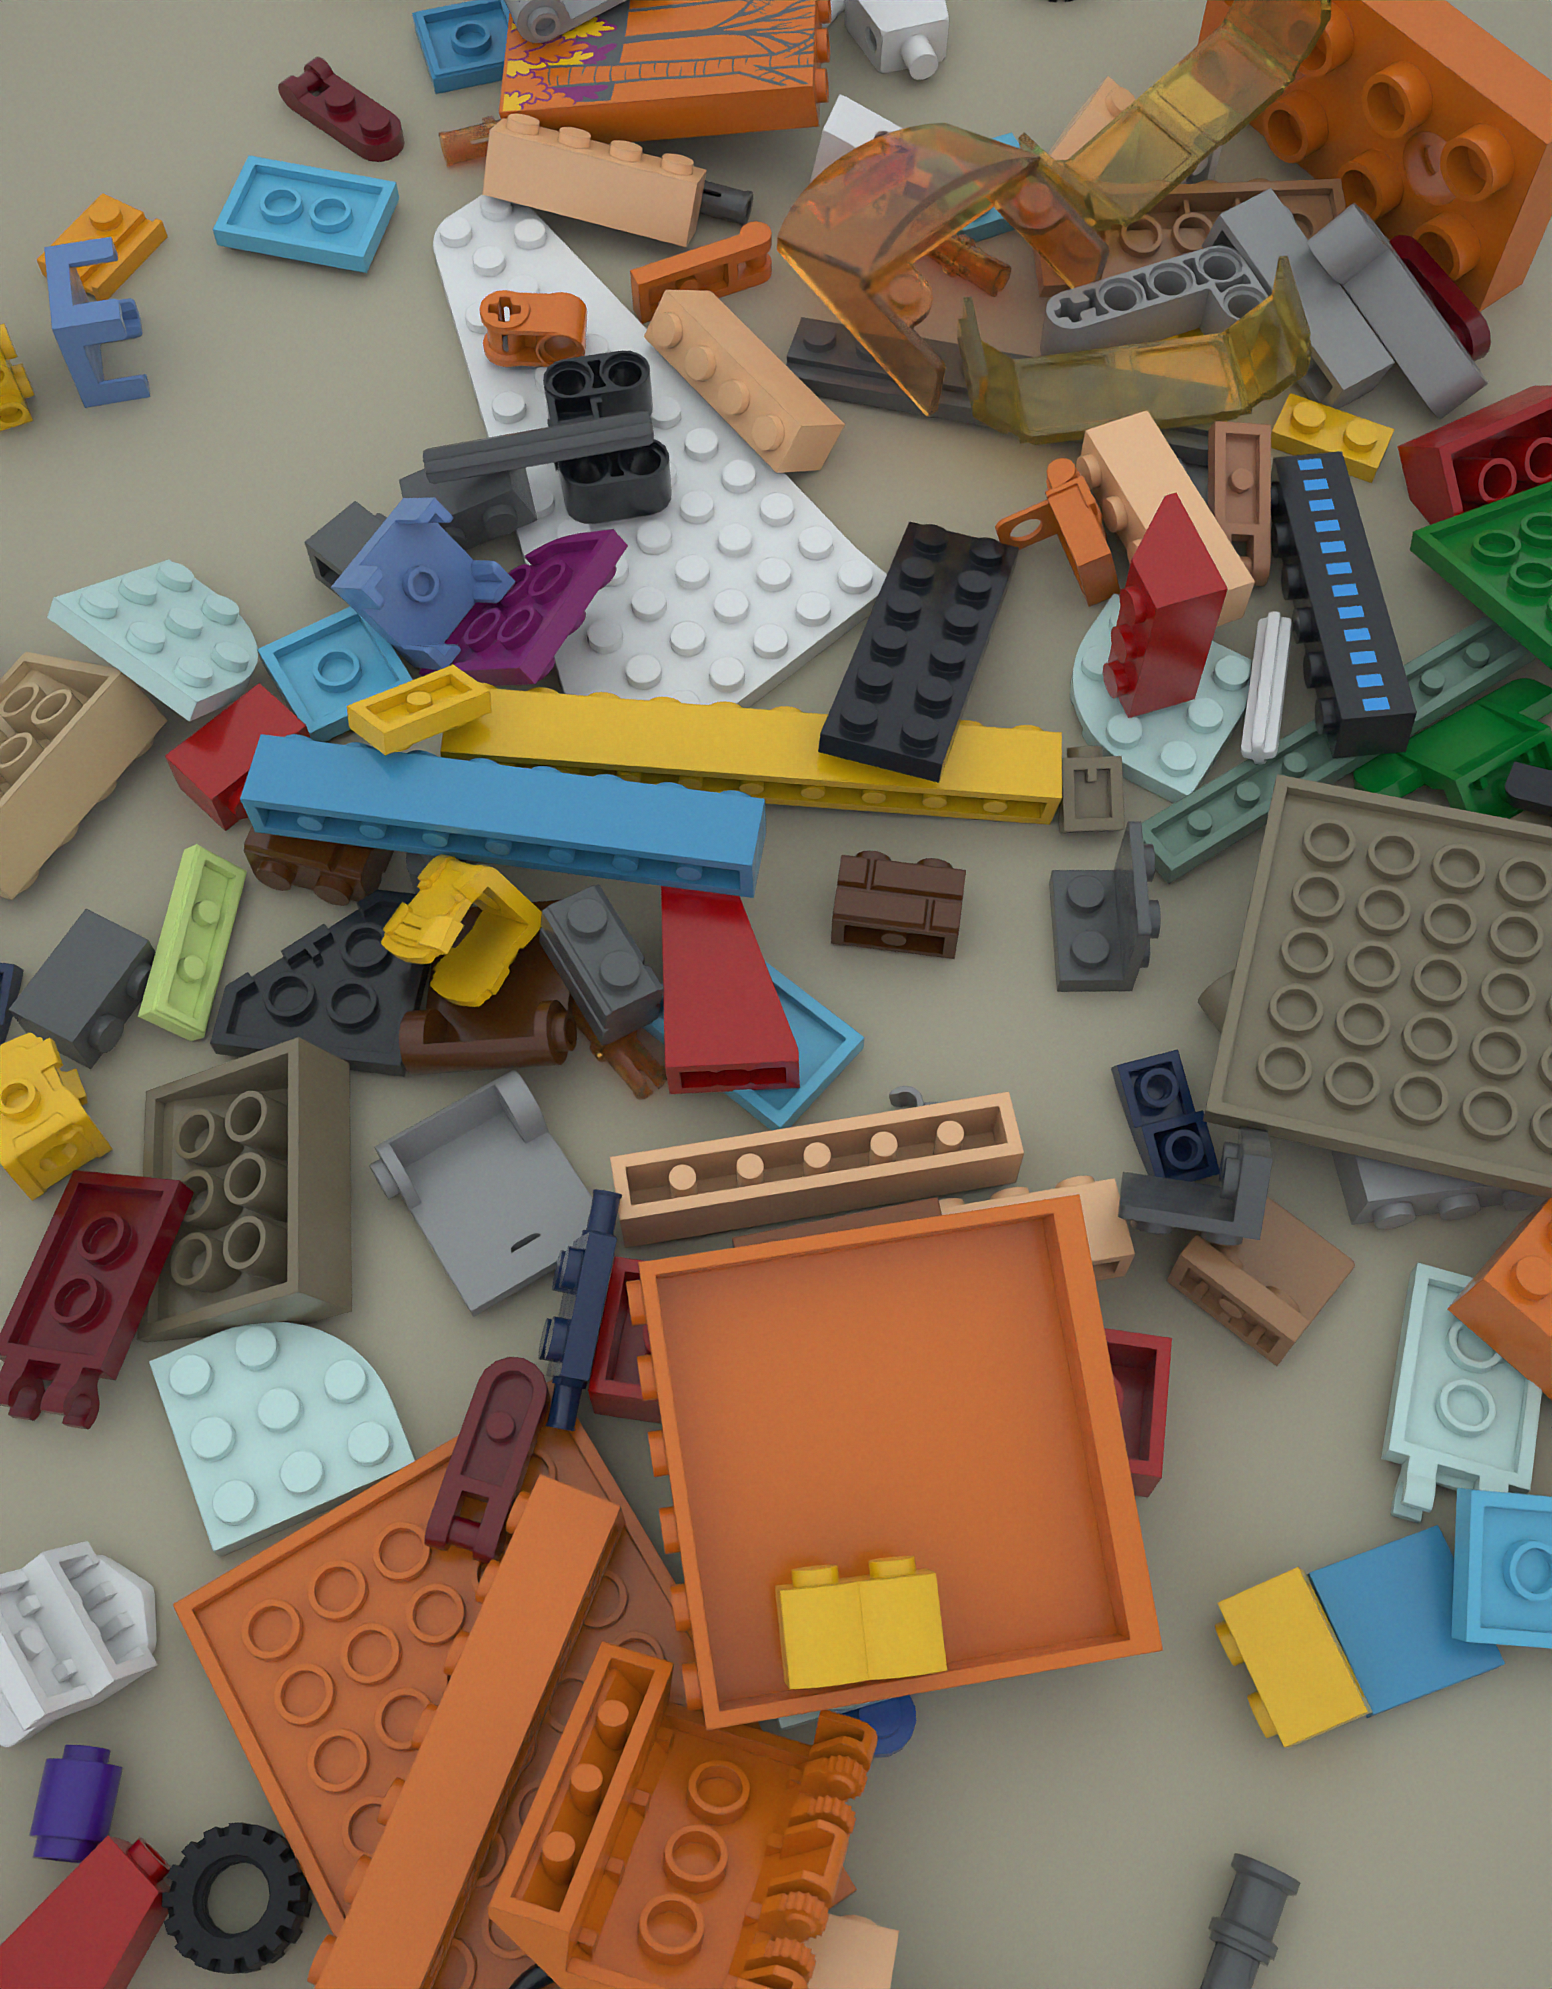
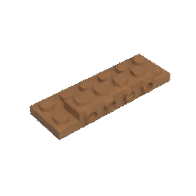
(1188, 214)

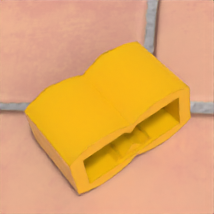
(860, 1624)

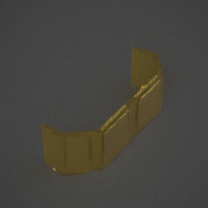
(1187, 112)
(1173, 379)

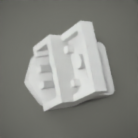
(69, 1637)

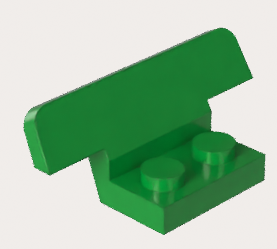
(1471, 751)

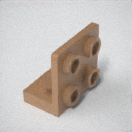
(1266, 1286)

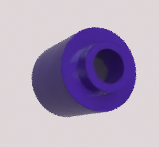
(75, 1804)

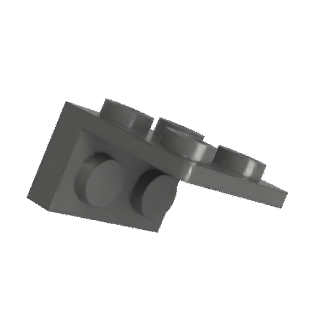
(1105, 920)
(1220, 1213)

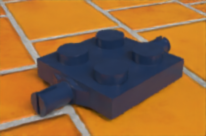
(571, 1337)

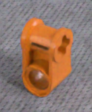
(539, 328)

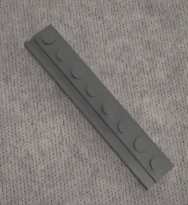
(841, 369)

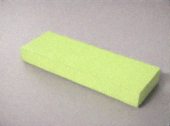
(193, 943)

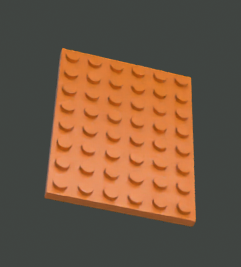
(345, 1641)

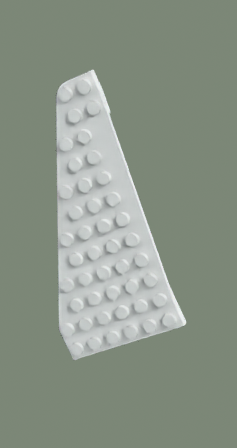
(720, 584)

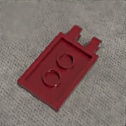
(87, 1292)

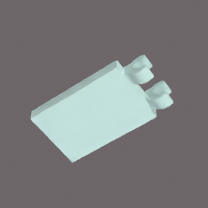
(1454, 1404)

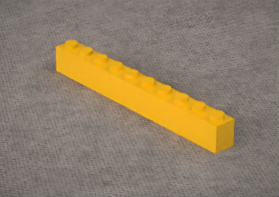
(761, 753)

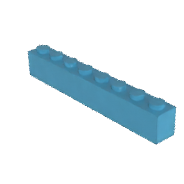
(506, 814)

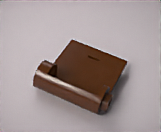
(516, 1028)

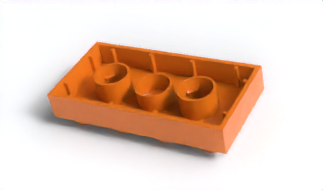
(1426, 130)

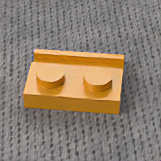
(131, 234)

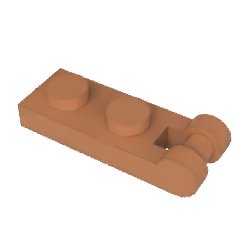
(1242, 489)

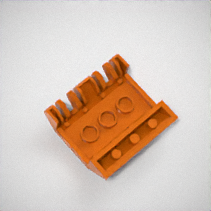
(679, 1845)

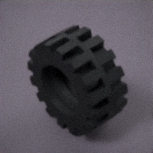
(189, 1893)

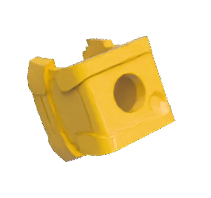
(433, 920)
(43, 1116)

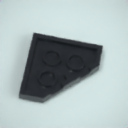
(331, 991)

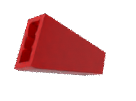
(719, 1000)
(92, 1924)

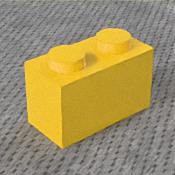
(1292, 1659)

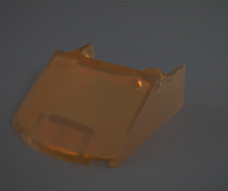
(894, 203)

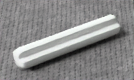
(1267, 688)

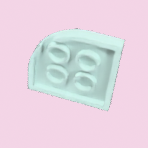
(165, 635)
(1168, 747)
(276, 1427)

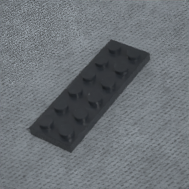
(920, 652)

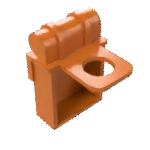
(1078, 525)

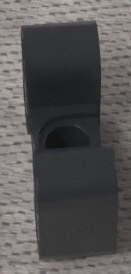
(617, 482)

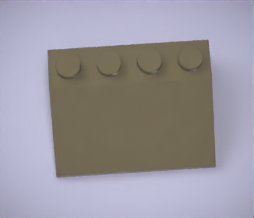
(270, 1188)

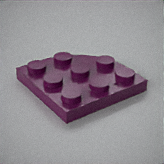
(523, 631)

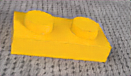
(1317, 428)
(419, 709)

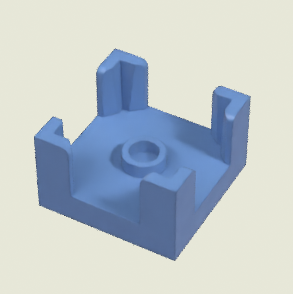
(84, 325)
(418, 583)

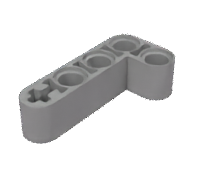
(1153, 303)
(1397, 310)

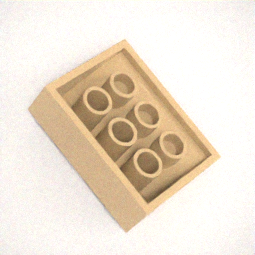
(62, 748)

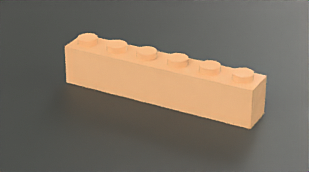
(817, 1169)

